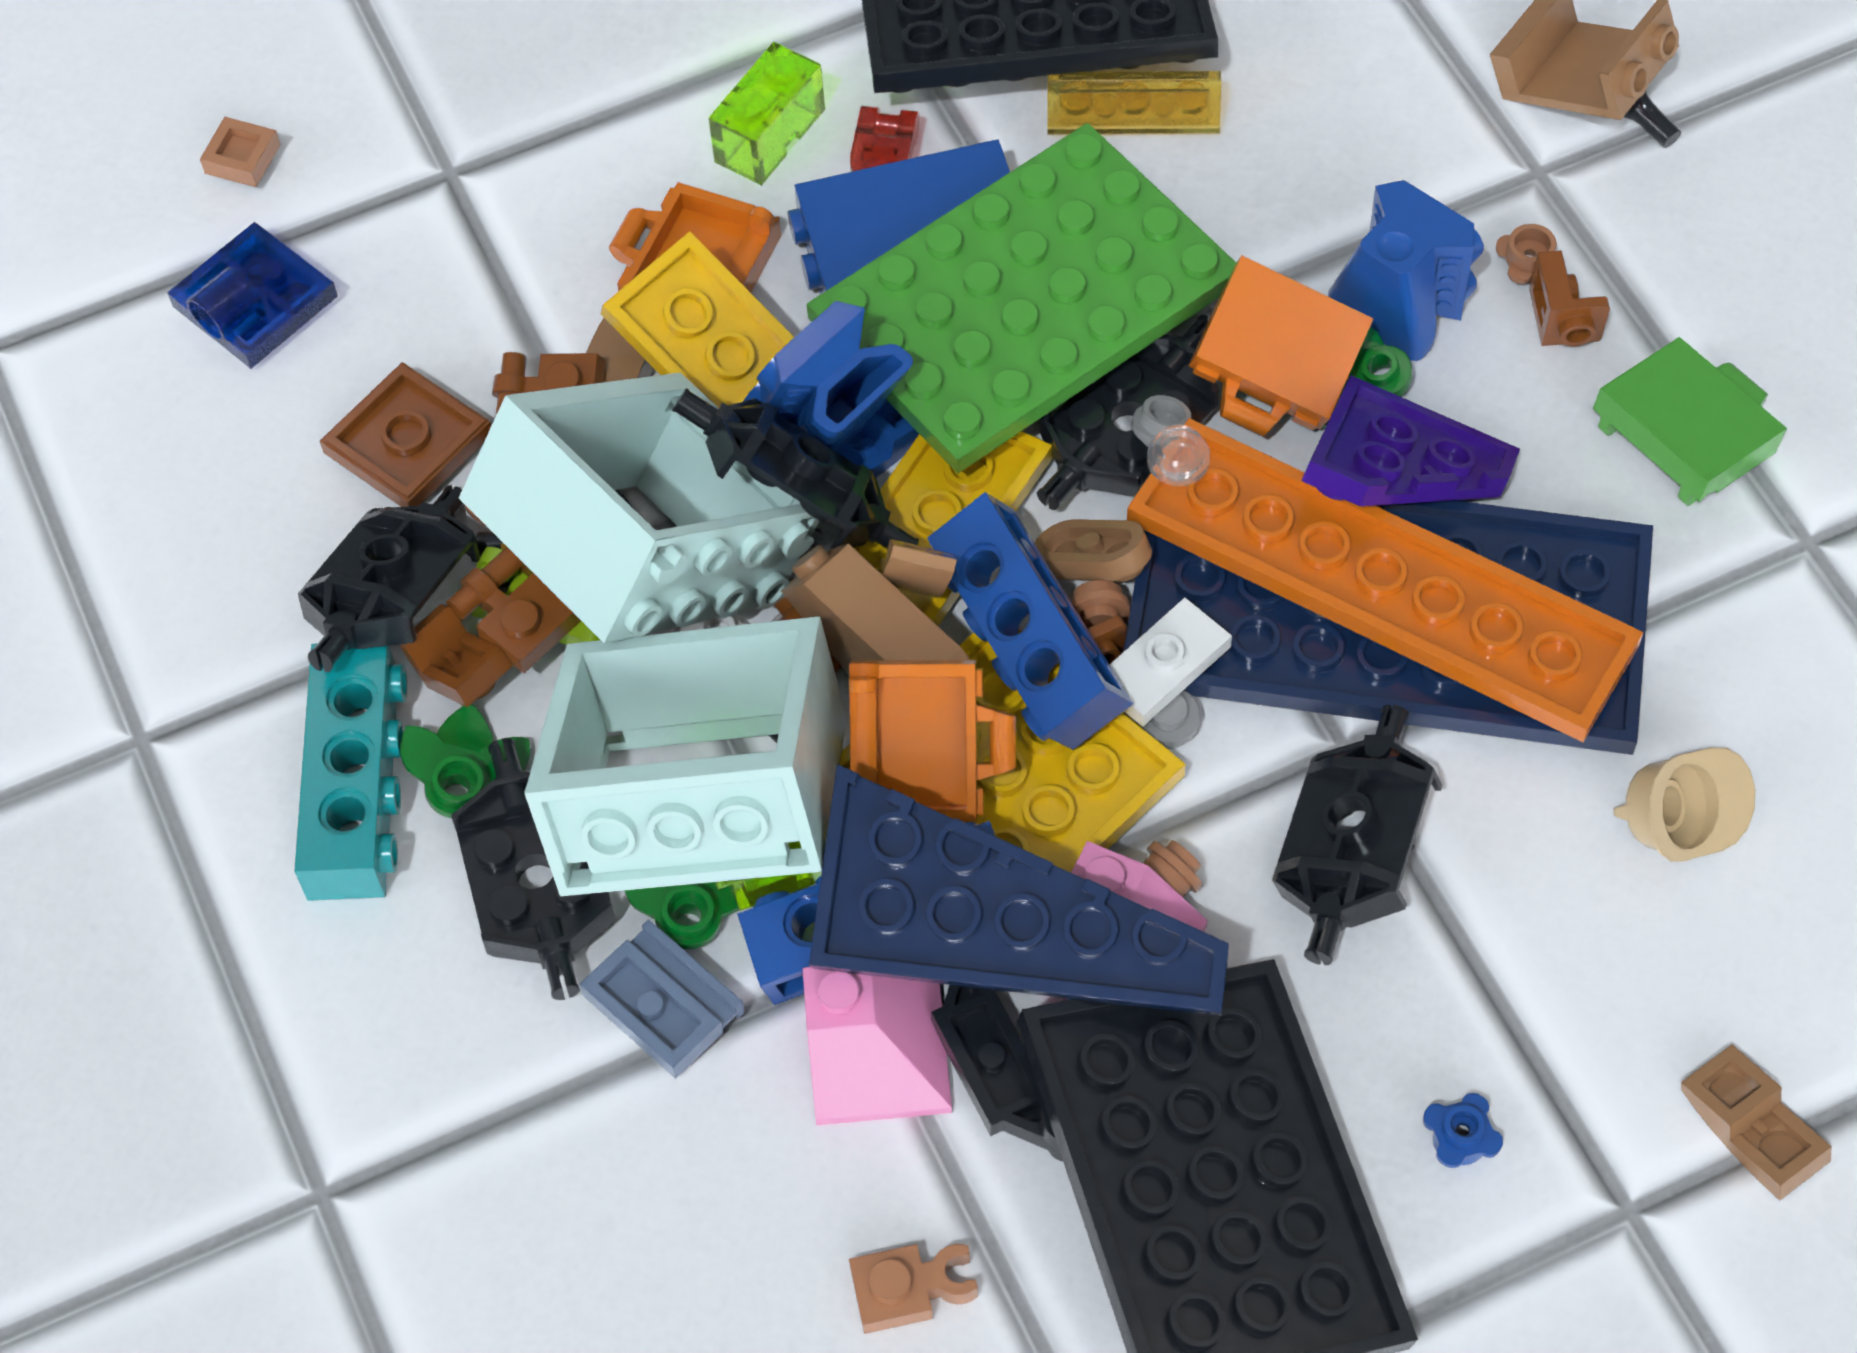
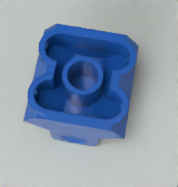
(1410, 267)
(829, 382)

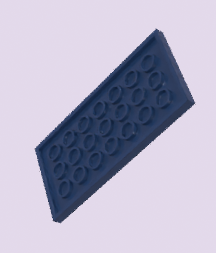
(1311, 664)

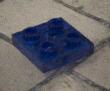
(252, 294)

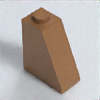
(863, 610)

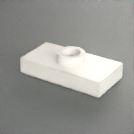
(1169, 659)

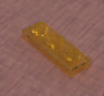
(1135, 102)

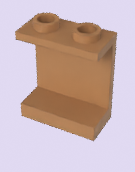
(1582, 65)

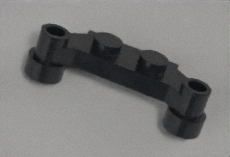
(993, 1065)

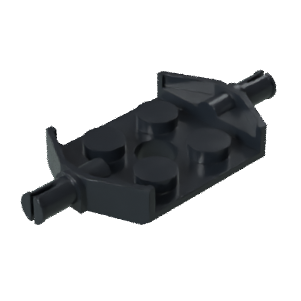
(1082, 432)
(796, 463)
(384, 576)
(497, 848)
(1358, 871)

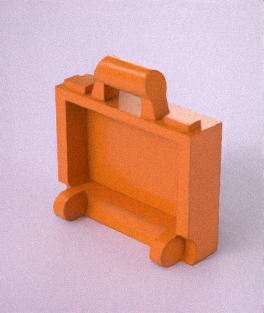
(730, 229)
(1278, 348)
(919, 732)

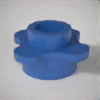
(1456, 1149)

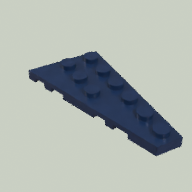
(963, 908)

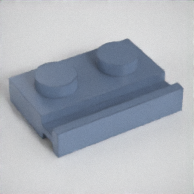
(662, 998)

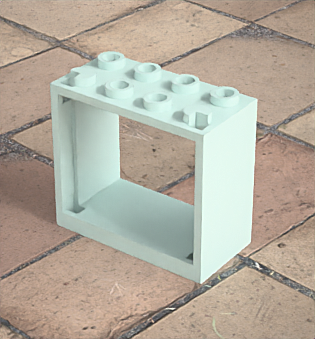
(552, 499)
(692, 815)

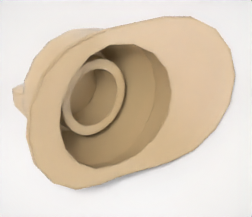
(1690, 803)

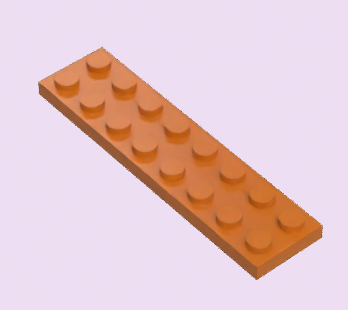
(1395, 584)

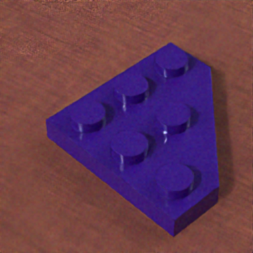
(1401, 453)

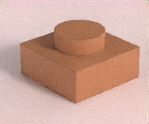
(240, 151)

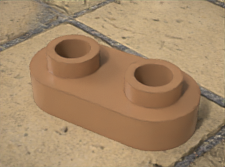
(1095, 549)

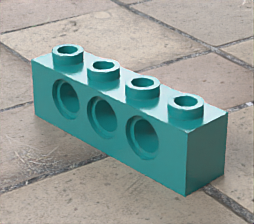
(355, 861)

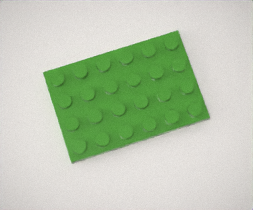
(1031, 293)

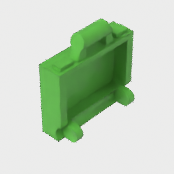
(1691, 418)

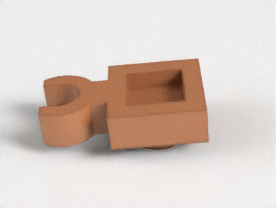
(898, 1288)

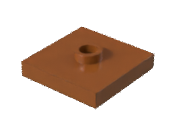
(406, 437)

